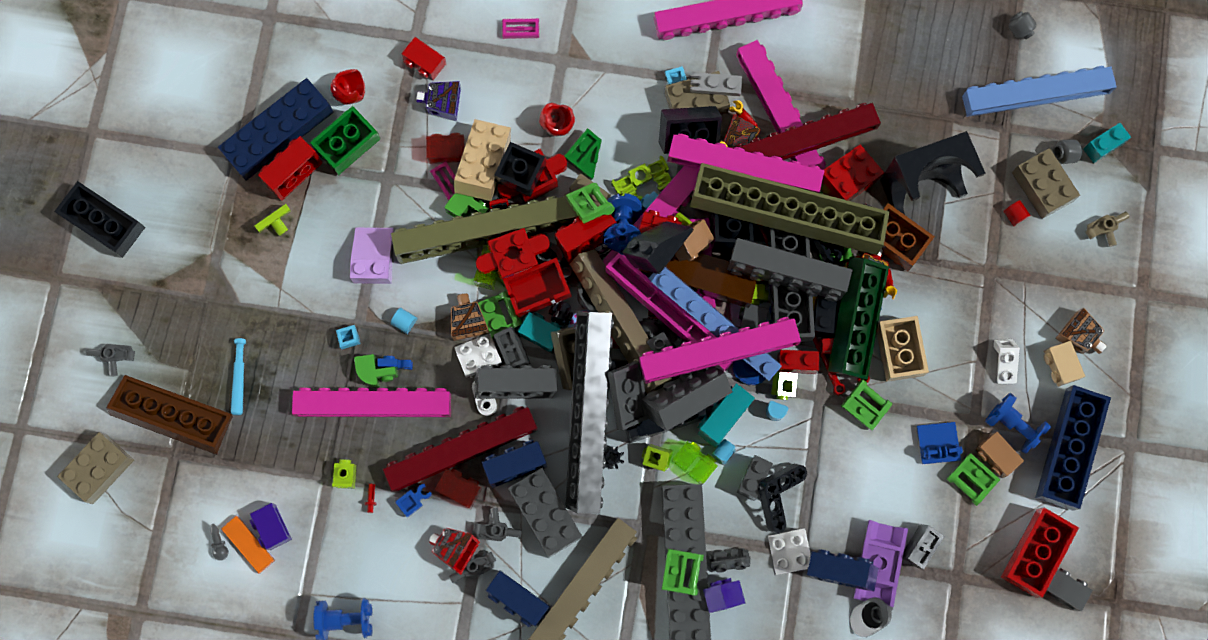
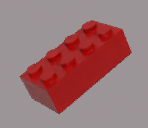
(1040, 552)

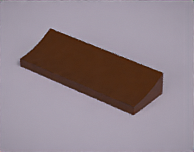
(711, 278)
(169, 414)

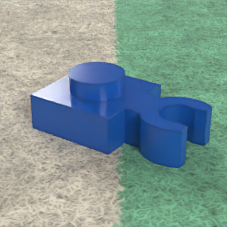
(390, 361)
(410, 502)

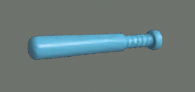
(238, 379)

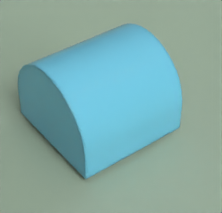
(403, 320)
(348, 337)
(776, 411)
(724, 451)

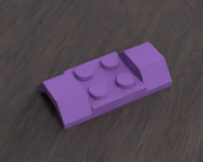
(885, 548)

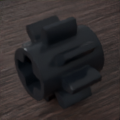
(561, 313)
(615, 452)

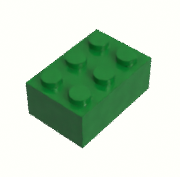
(345, 140)

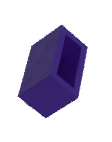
(270, 527)
(724, 595)

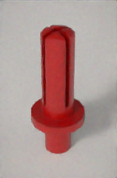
(371, 496)

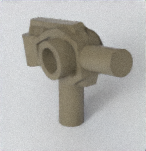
(1106, 225)

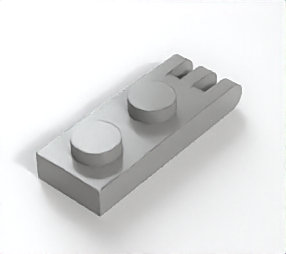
(716, 84)

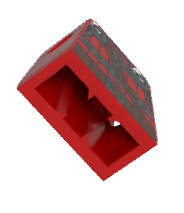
(454, 548)

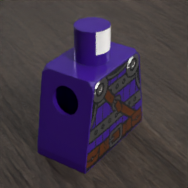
(442, 99)

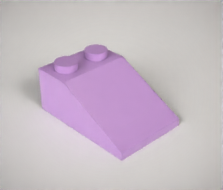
(372, 256)

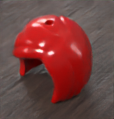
(348, 87)
(563, 119)

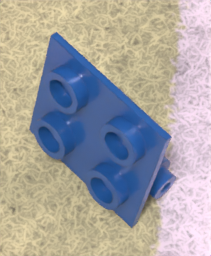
(939, 443)

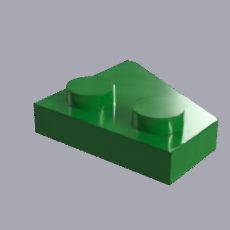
(585, 153)

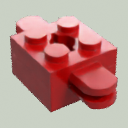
(546, 182)
(512, 253)

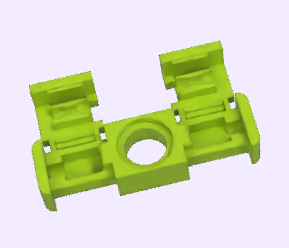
(655, 169)

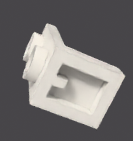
(1007, 361)

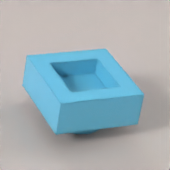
(675, 75)
(648, 199)

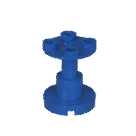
(626, 213)
(1012, 419)
(335, 619)

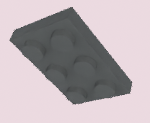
(626, 393)

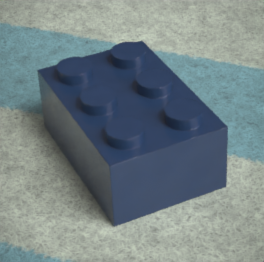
(514, 463)
(843, 570)
(517, 599)

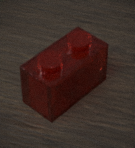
(445, 148)
(459, 489)

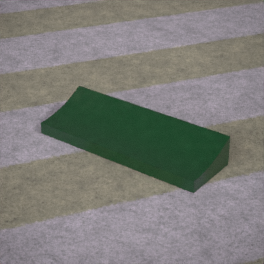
(858, 319)

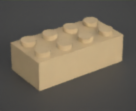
(481, 159)

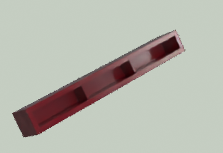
(817, 134)
(460, 449)

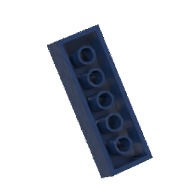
(275, 128)
(1073, 448)

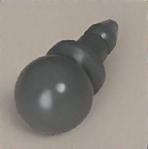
(220, 551)

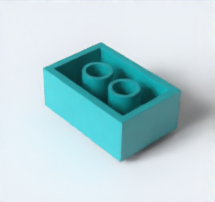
(724, 415)

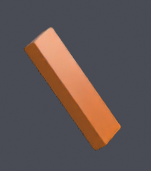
(248, 544)

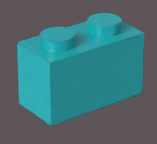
(1107, 143)
(538, 331)

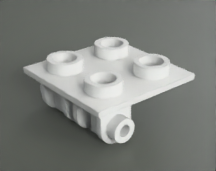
(477, 353)
(790, 551)

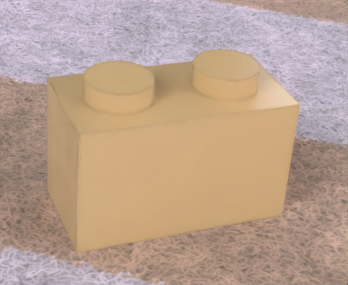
(1063, 363)

